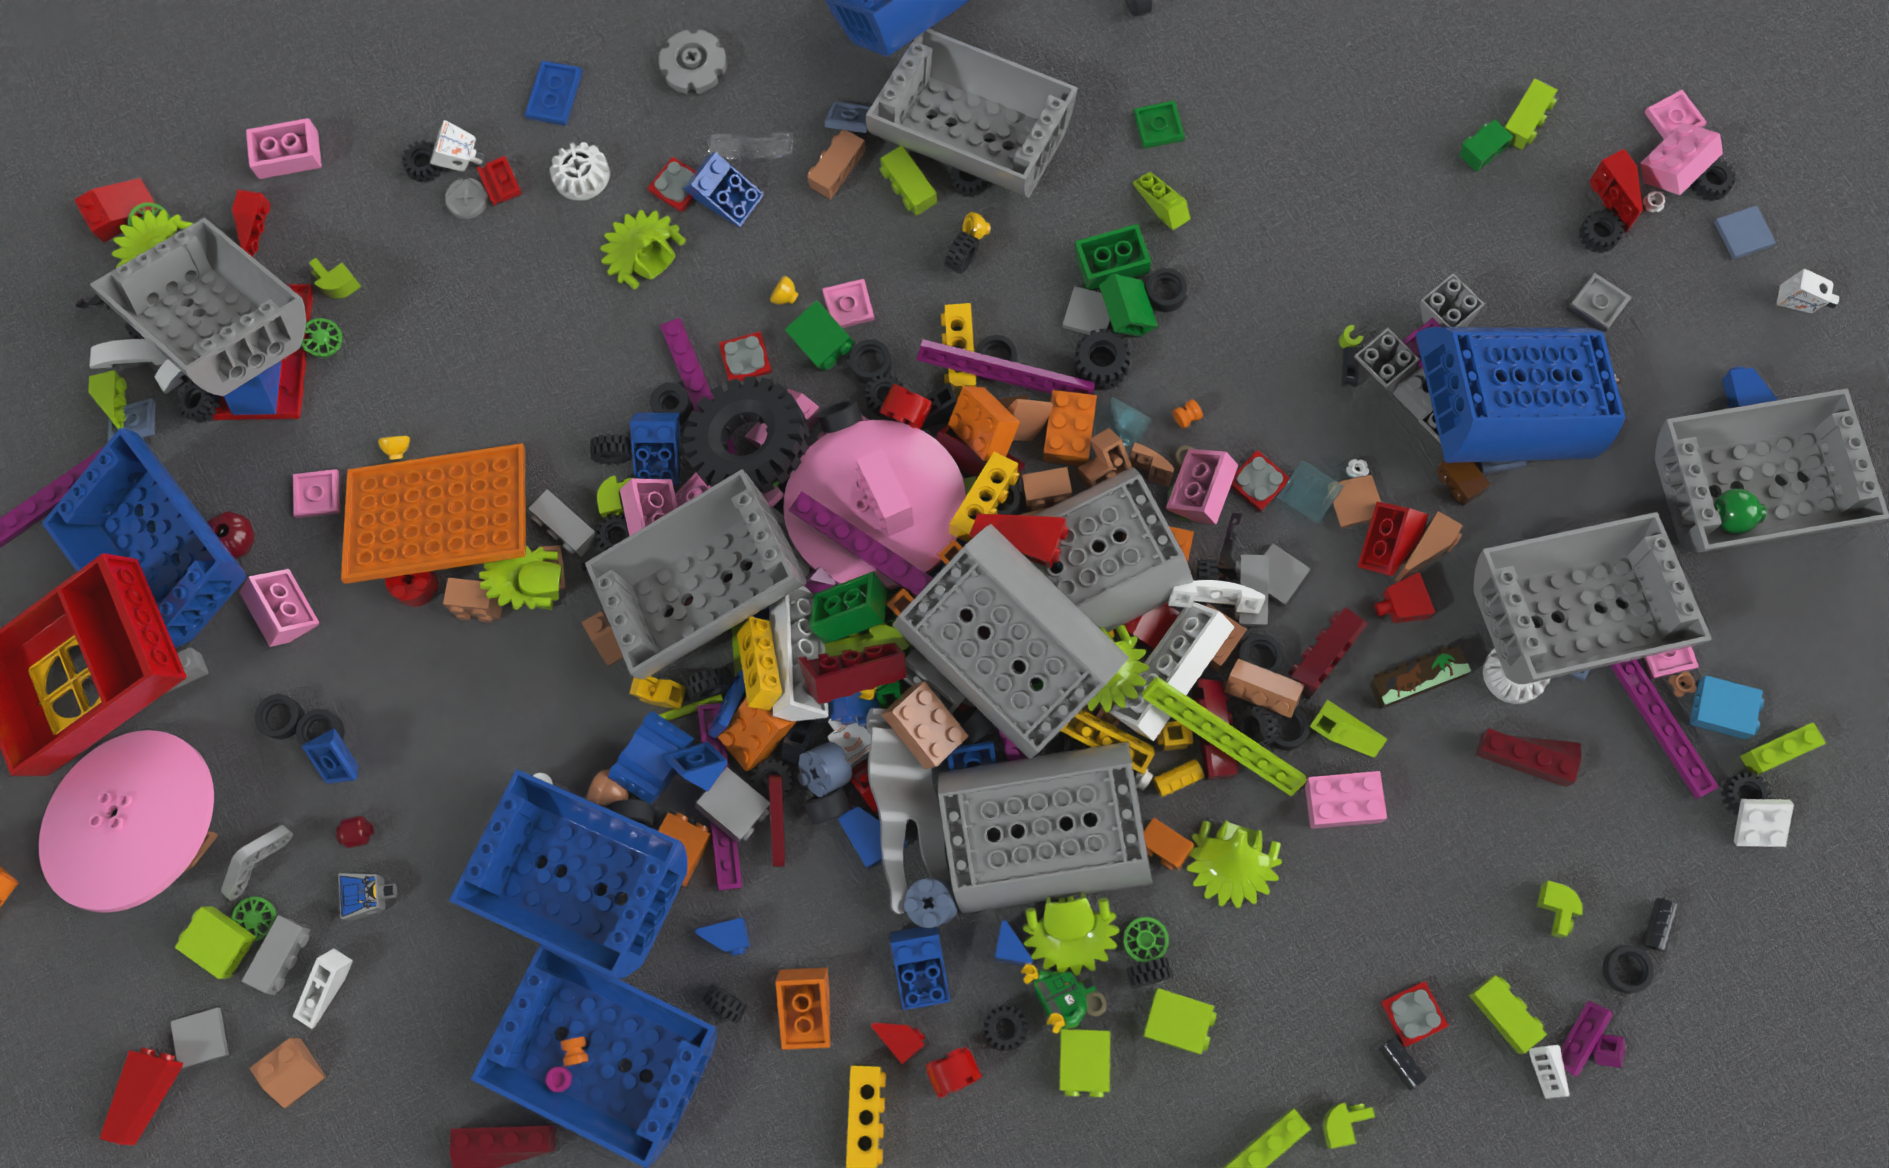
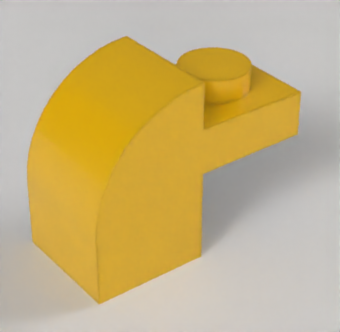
(658, 692)

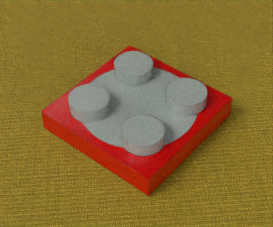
(670, 184)
(745, 357)
(1259, 481)
(1414, 1014)

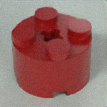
(906, 406)
(414, 594)
(954, 1073)

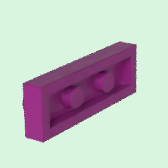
(1584, 1037)

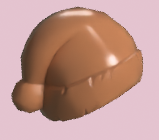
(605, 791)

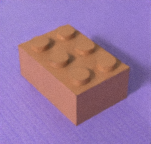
(924, 725)

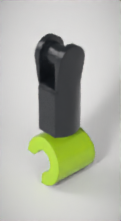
(1350, 363)

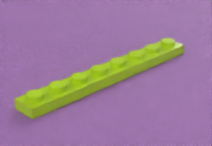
(1223, 736)

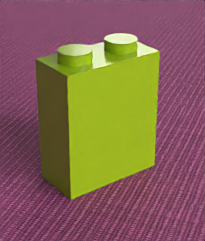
(215, 942)
(1179, 1022)
(1084, 1062)

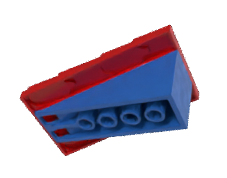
(277, 390)

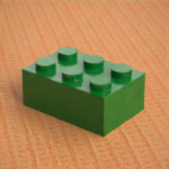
(1112, 253)
(849, 608)

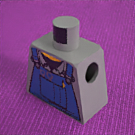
(363, 895)

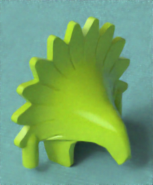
(146, 234)
(640, 247)
(524, 580)
(1126, 678)
(1233, 863)
(1071, 933)

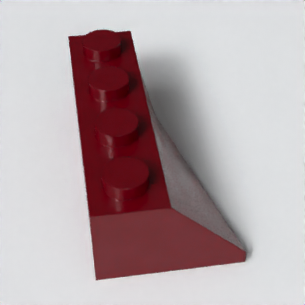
(965, 457)
(1328, 651)
(852, 671)
(1542, 758)
(1216, 762)
(499, 1145)

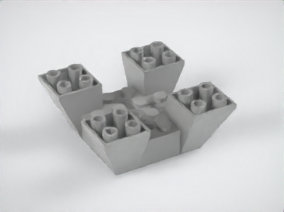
(1396, 365)

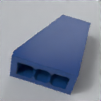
(1745, 388)
(864, 834)

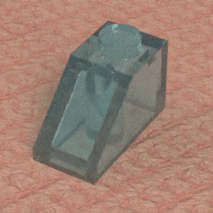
(1128, 422)

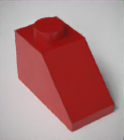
(861, 783)
(900, 1039)

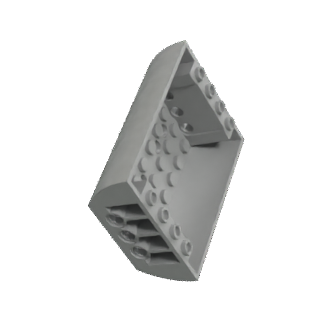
(984, 101)
(245, 309)
(1754, 445)
(689, 557)
(1128, 574)
(1568, 577)
(1027, 623)
(1046, 858)

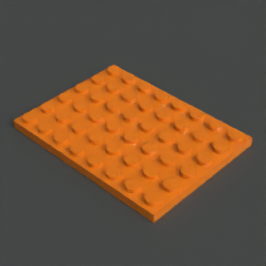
(434, 513)

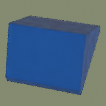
(972, 755)
(332, 758)
(698, 764)
(1010, 948)

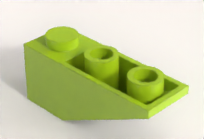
(1164, 201)
(109, 394)
(1347, 730)

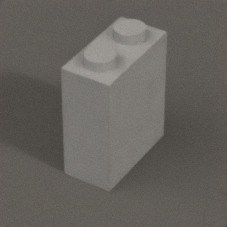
(733, 806)

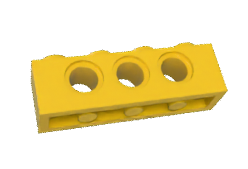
(960, 316)
(997, 468)
(759, 663)
(1098, 732)
(859, 1078)

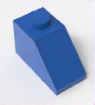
(728, 936)

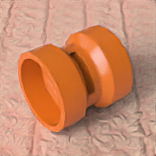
(1187, 414)
(575, 1053)

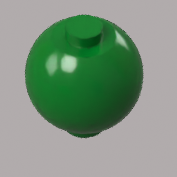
(1739, 511)

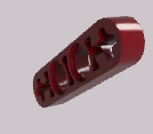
(777, 820)

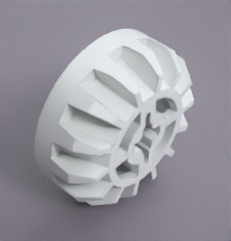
(580, 177)
(1506, 689)

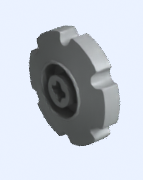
(692, 61)

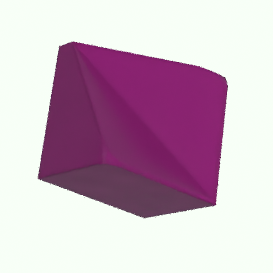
(818, 580)
(1610, 1051)

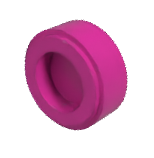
(558, 1079)

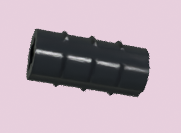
(1660, 924)
(1402, 1063)

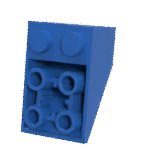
(723, 189)
(656, 446)
(919, 967)

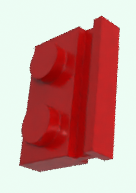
(499, 180)

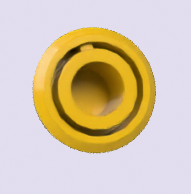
(976, 225)
(784, 292)
(394, 446)

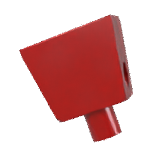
(1406, 601)

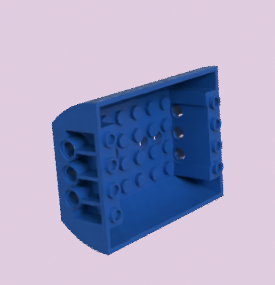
(889, 24)
(1524, 419)
(105, 517)
(597, 850)
(620, 1024)

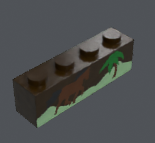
(1419, 677)

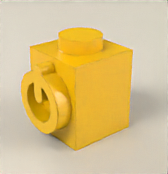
(1174, 736)

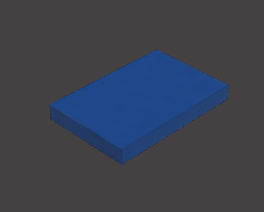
(553, 93)
(728, 706)

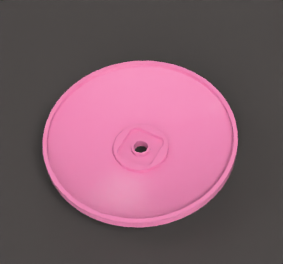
(829, 476)
(160, 821)

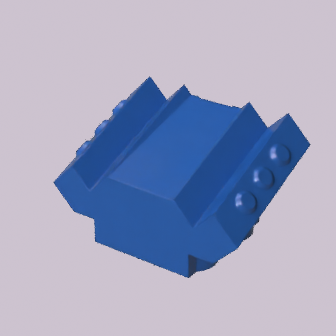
(642, 763)

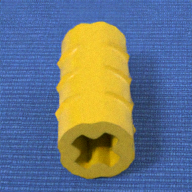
(1178, 778)

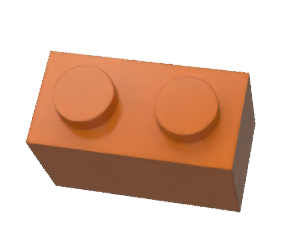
(1166, 845)

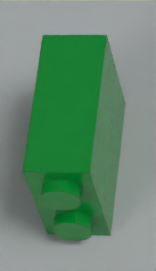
(1128, 305)
(820, 336)

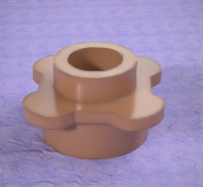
(1687, 679)

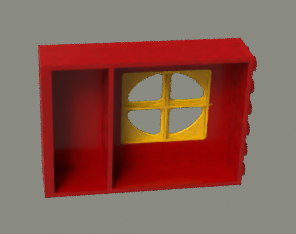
(126, 653)

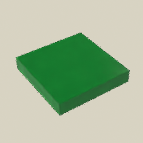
(1158, 124)

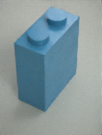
(1726, 707)

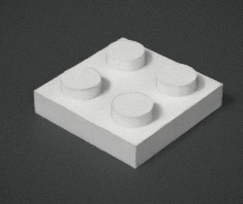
(1763, 822)

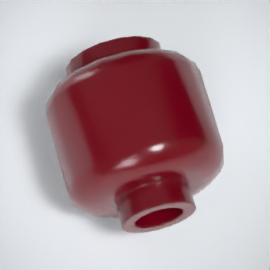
(354, 832)

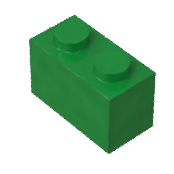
(1485, 145)

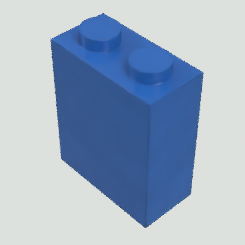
(852, 709)

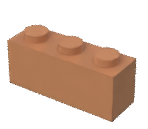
(836, 163)
(1264, 688)

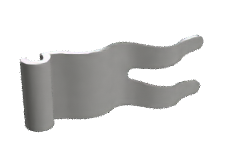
(903, 793)

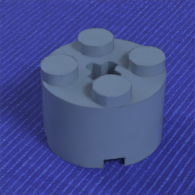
(824, 769)
(918, 902)

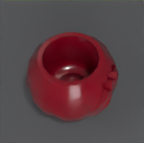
(240, 535)

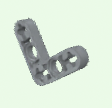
(247, 856)

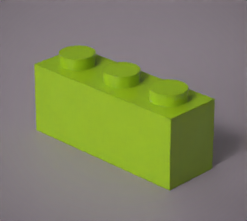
(1530, 113)
(908, 181)
(1783, 749)
(1508, 1014)

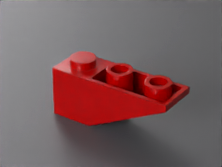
(249, 216)

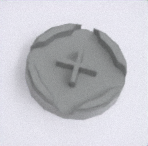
(466, 198)

